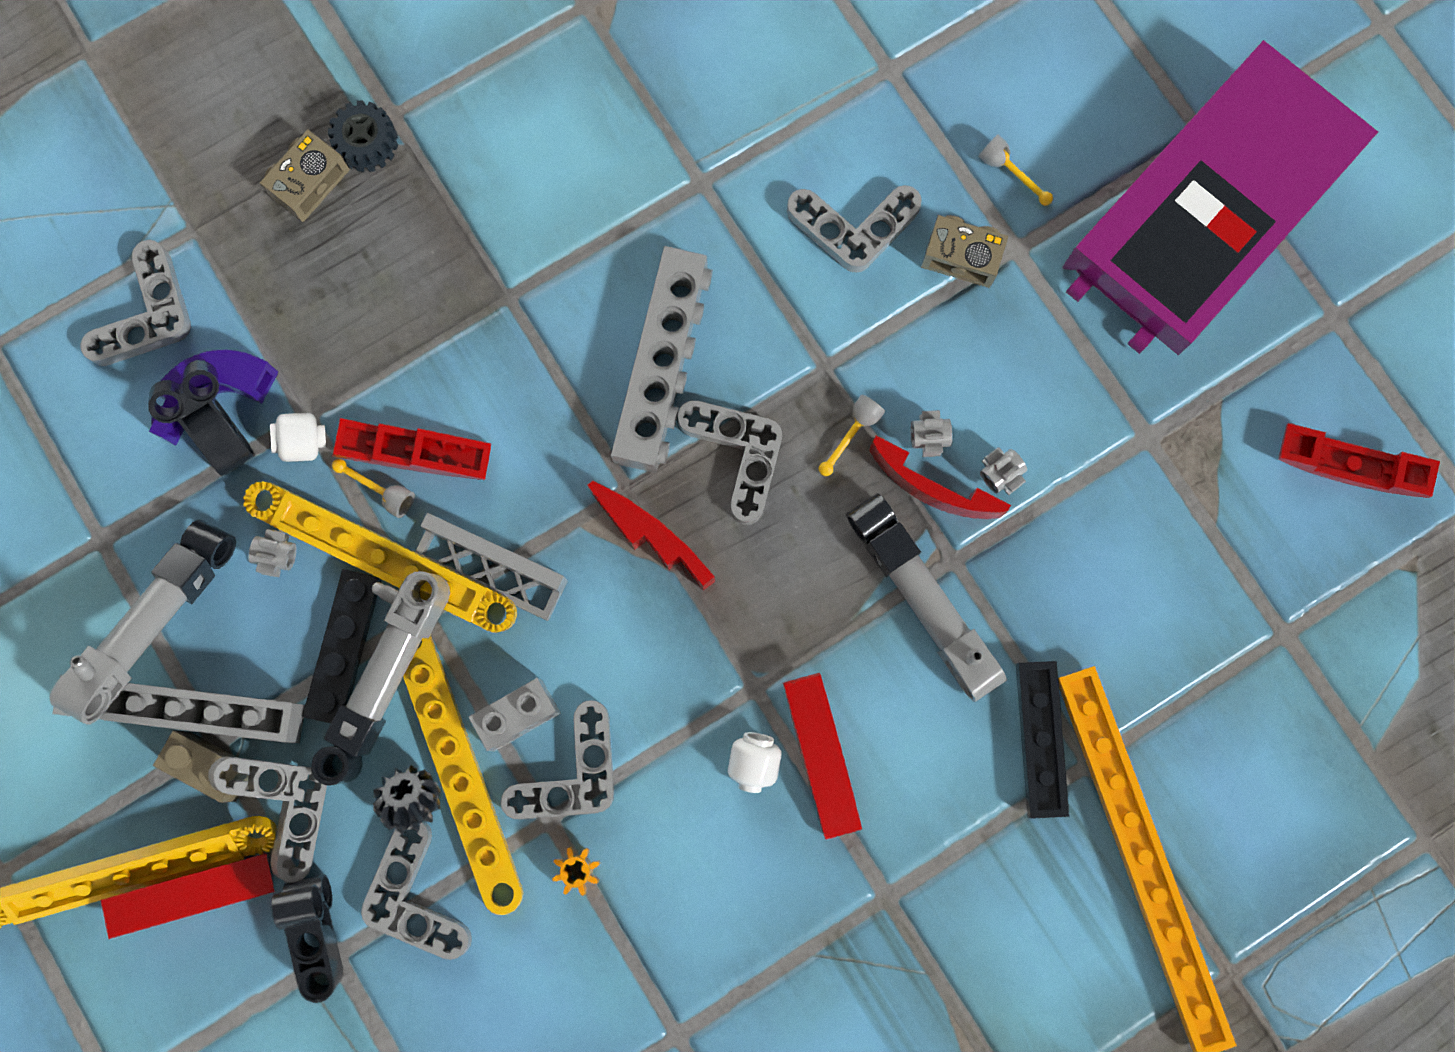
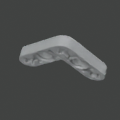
(860, 237)
(157, 312)
(753, 450)
(575, 788)
(286, 791)
(402, 909)

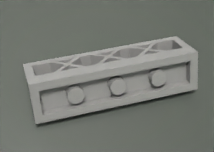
(504, 558)

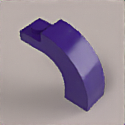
(237, 374)

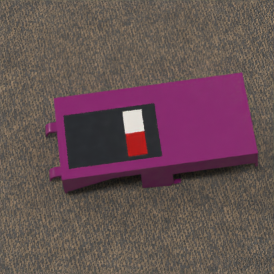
(1218, 199)

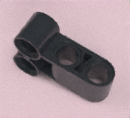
(202, 418)
(305, 909)

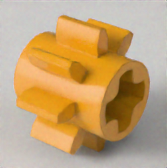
(566, 873)

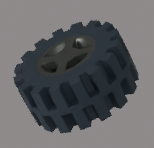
(363, 123)

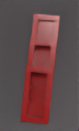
(412, 449)
(641, 526)
(822, 756)
(187, 896)

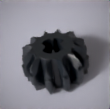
(406, 799)

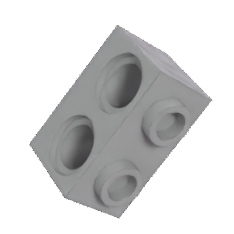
(514, 715)

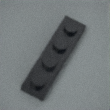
(341, 646)
(1042, 740)

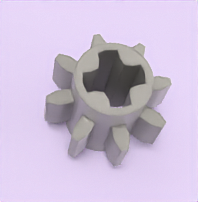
(931, 433)
(1003, 471)
(272, 553)

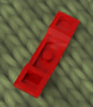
(1358, 465)
(978, 506)

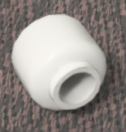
(297, 437)
(754, 762)

